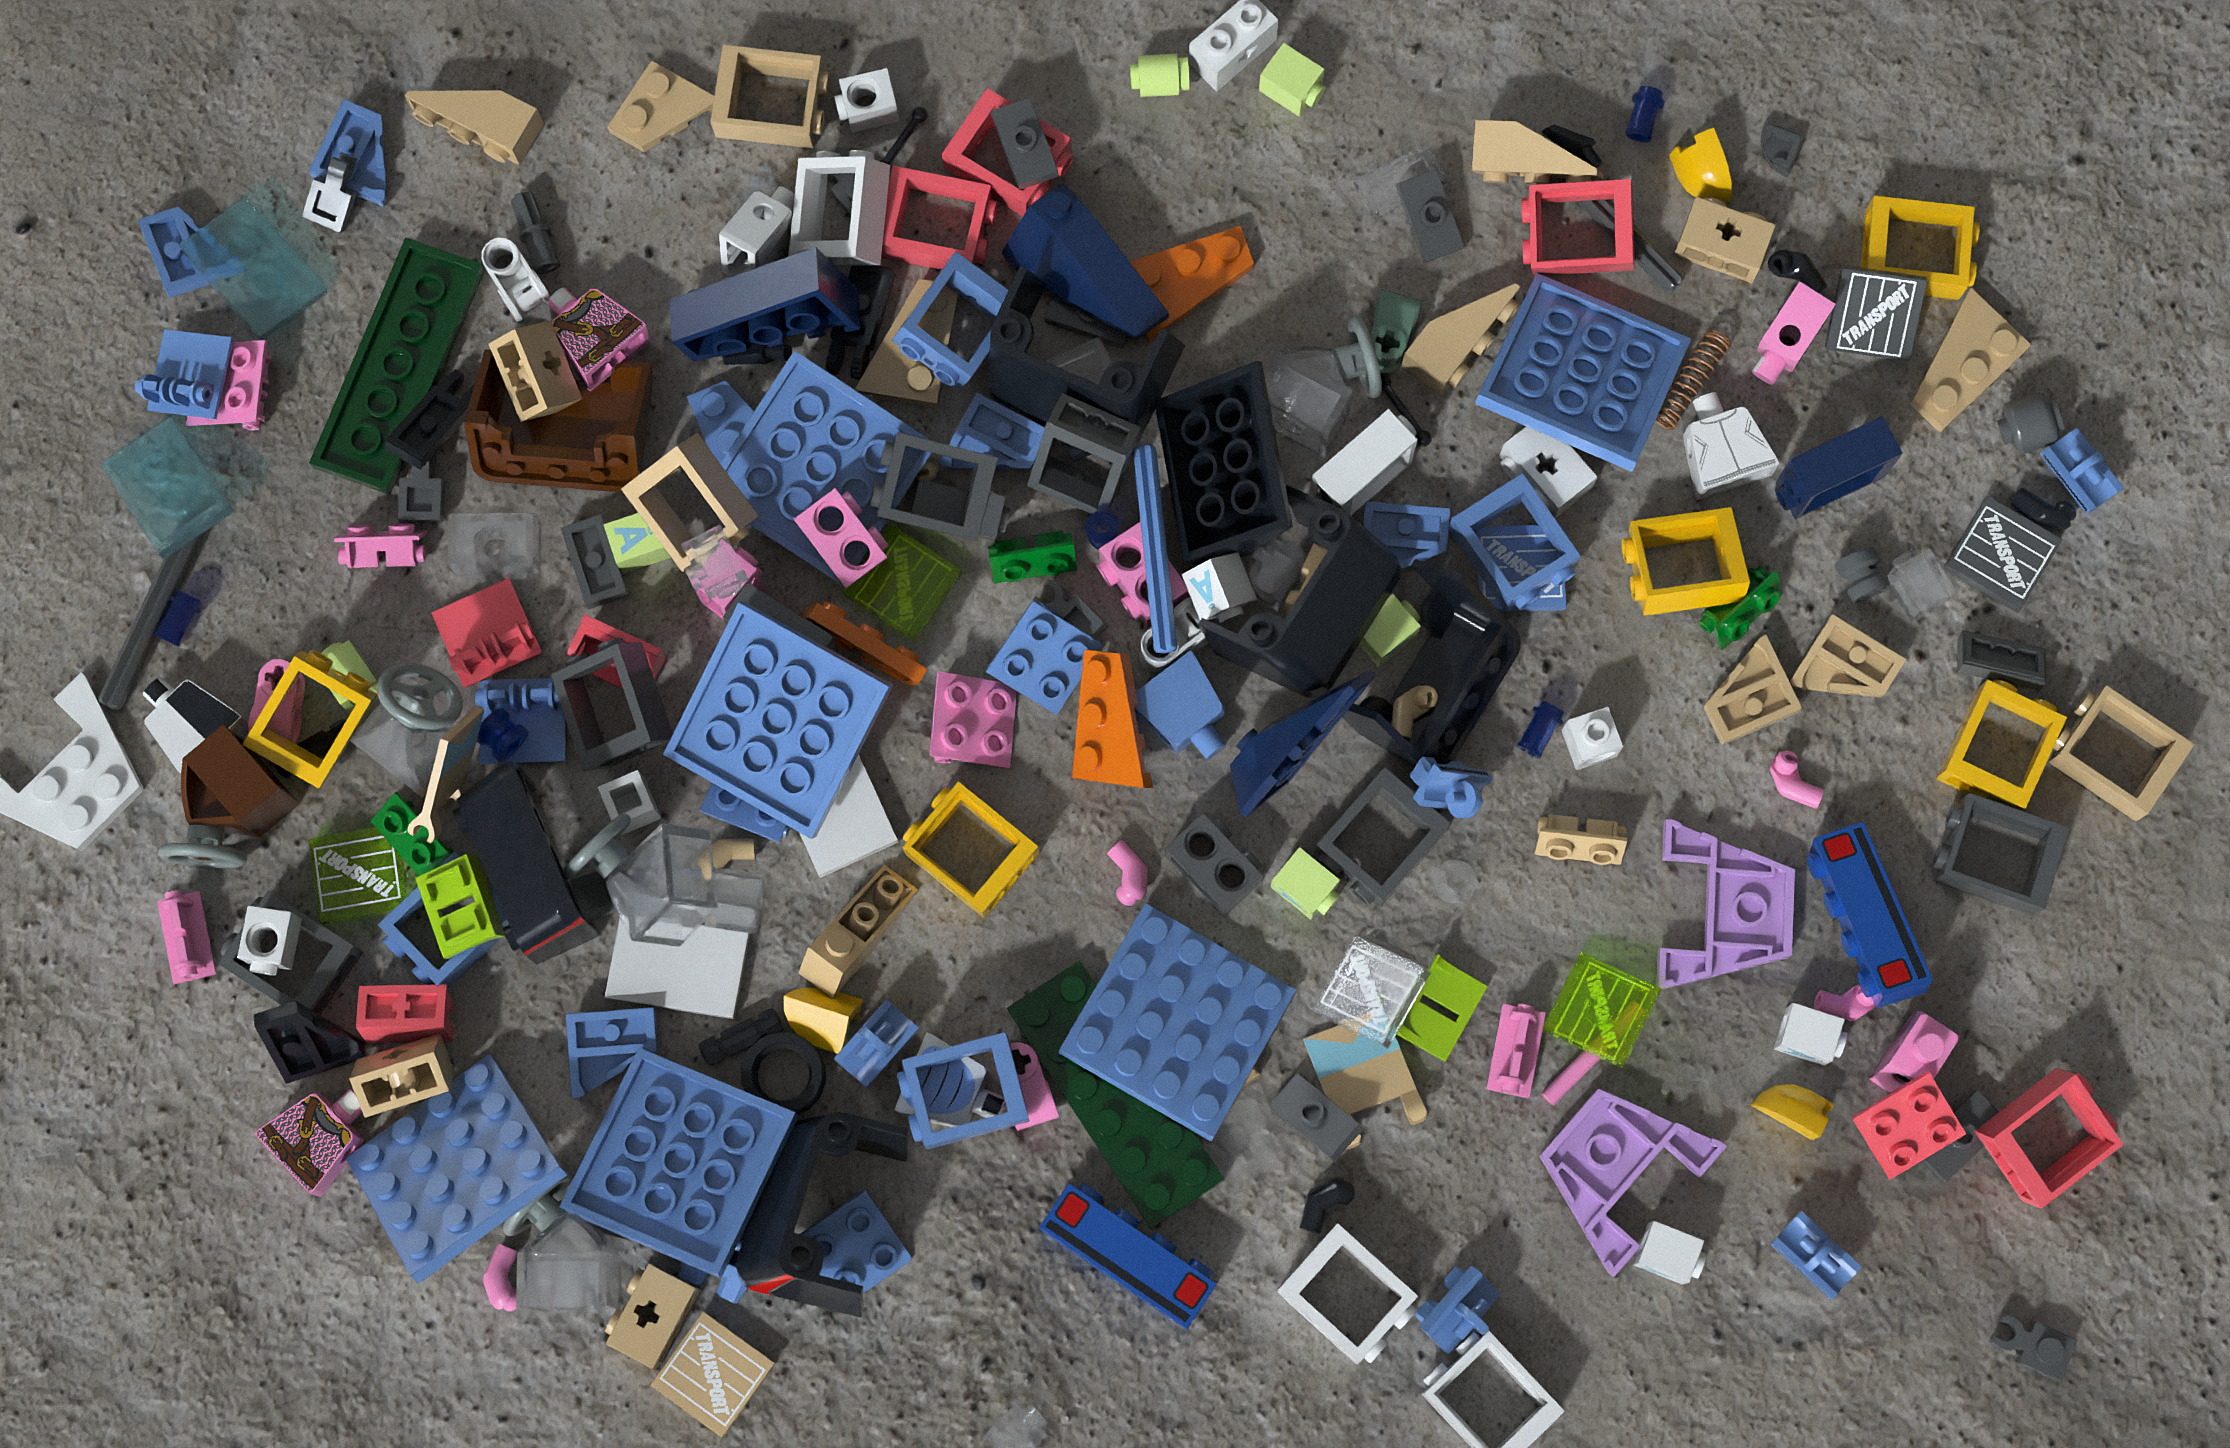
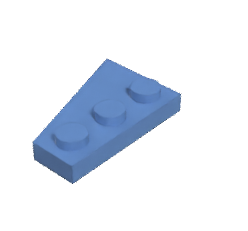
(720, 416)

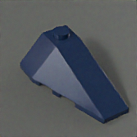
(1082, 264)
(1281, 749)

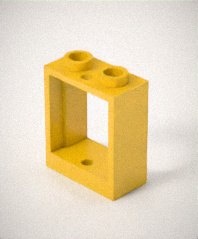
(1938, 284)
(1684, 528)
(288, 754)
(1982, 783)
(1004, 877)

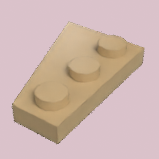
(1968, 362)

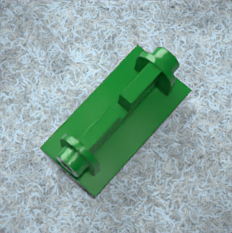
(1014, 561)
(1734, 619)
(393, 824)

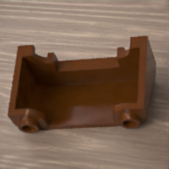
(581, 447)

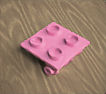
(242, 387)
(972, 720)

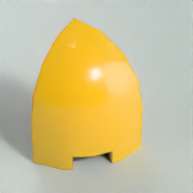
(1703, 167)
(820, 1017)
(1795, 1108)

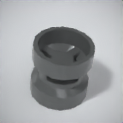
(1862, 575)

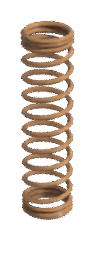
(1666, 418)

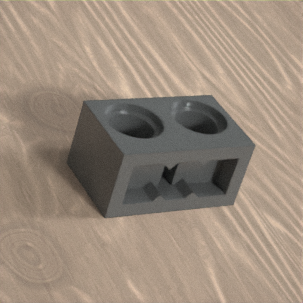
(1205, 871)

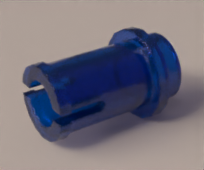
(1644, 113)
(1107, 522)
(178, 617)
(1540, 729)

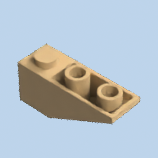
(485, 117)
(1517, 151)
(1451, 340)
(856, 931)

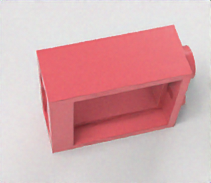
(970, 136)
(1532, 213)
(929, 255)
(2044, 1187)

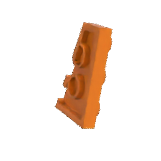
(1194, 272)
(1107, 729)

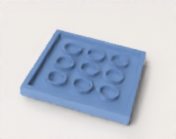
(1583, 372)
(804, 443)
(777, 719)
(1177, 1022)
(679, 1162)
(455, 1168)

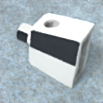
(186, 717)

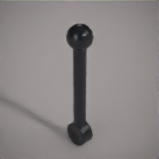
(918, 116)
(1424, 437)

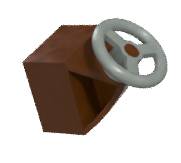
(225, 792)

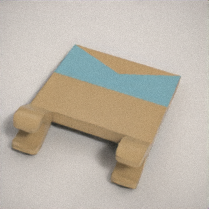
(449, 772)
(1362, 1073)

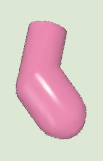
(1789, 781)
(496, 1279)

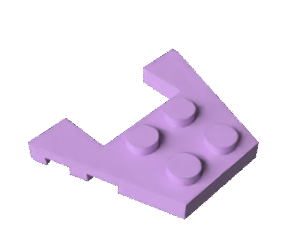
(1745, 909)
(1605, 1153)

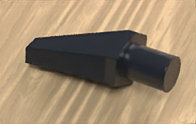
(1574, 143)
(759, 354)

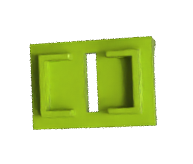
(469, 924)
(1451, 990)

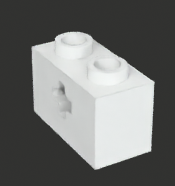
(1233, 42)
(1570, 474)

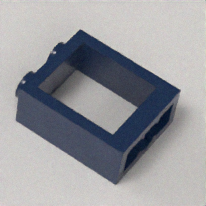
(1837, 468)

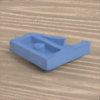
(360, 135)
(163, 235)
(997, 433)
(1408, 529)
(606, 1043)

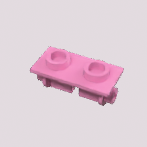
(399, 544)
(186, 936)
(1516, 1050)

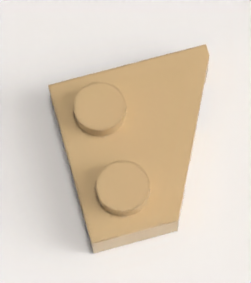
(658, 107)
(1847, 663)
(1752, 695)

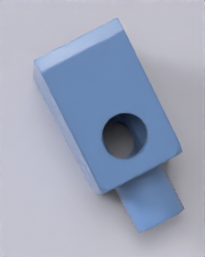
(1182, 708)

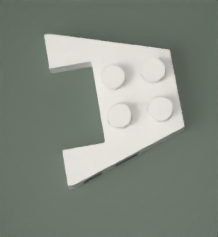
(83, 783)

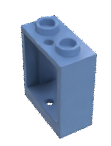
(975, 288)
(1493, 506)
(424, 968)
(911, 1087)

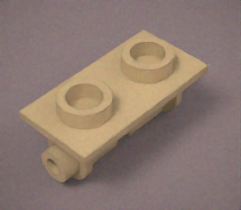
(1600, 843)

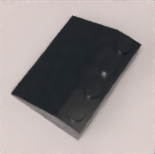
(1224, 465)

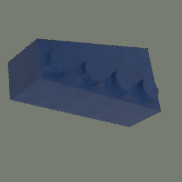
(765, 306)

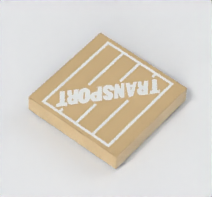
(713, 1374)

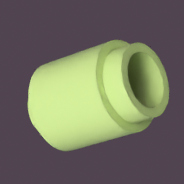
(1160, 75)

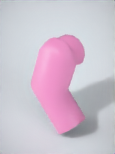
(1134, 874)
(1847, 1006)

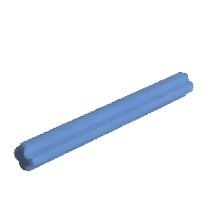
(1155, 549)

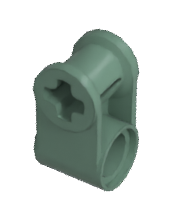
(1392, 328)

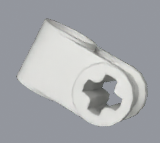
(517, 283)
(1187, 634)

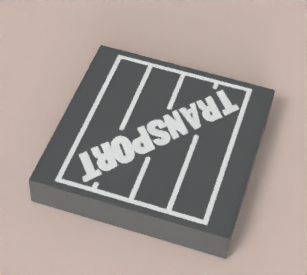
(1875, 313)
(2002, 554)

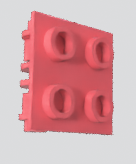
(486, 633)
(1908, 1125)

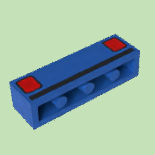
(1869, 916)
(1129, 1256)

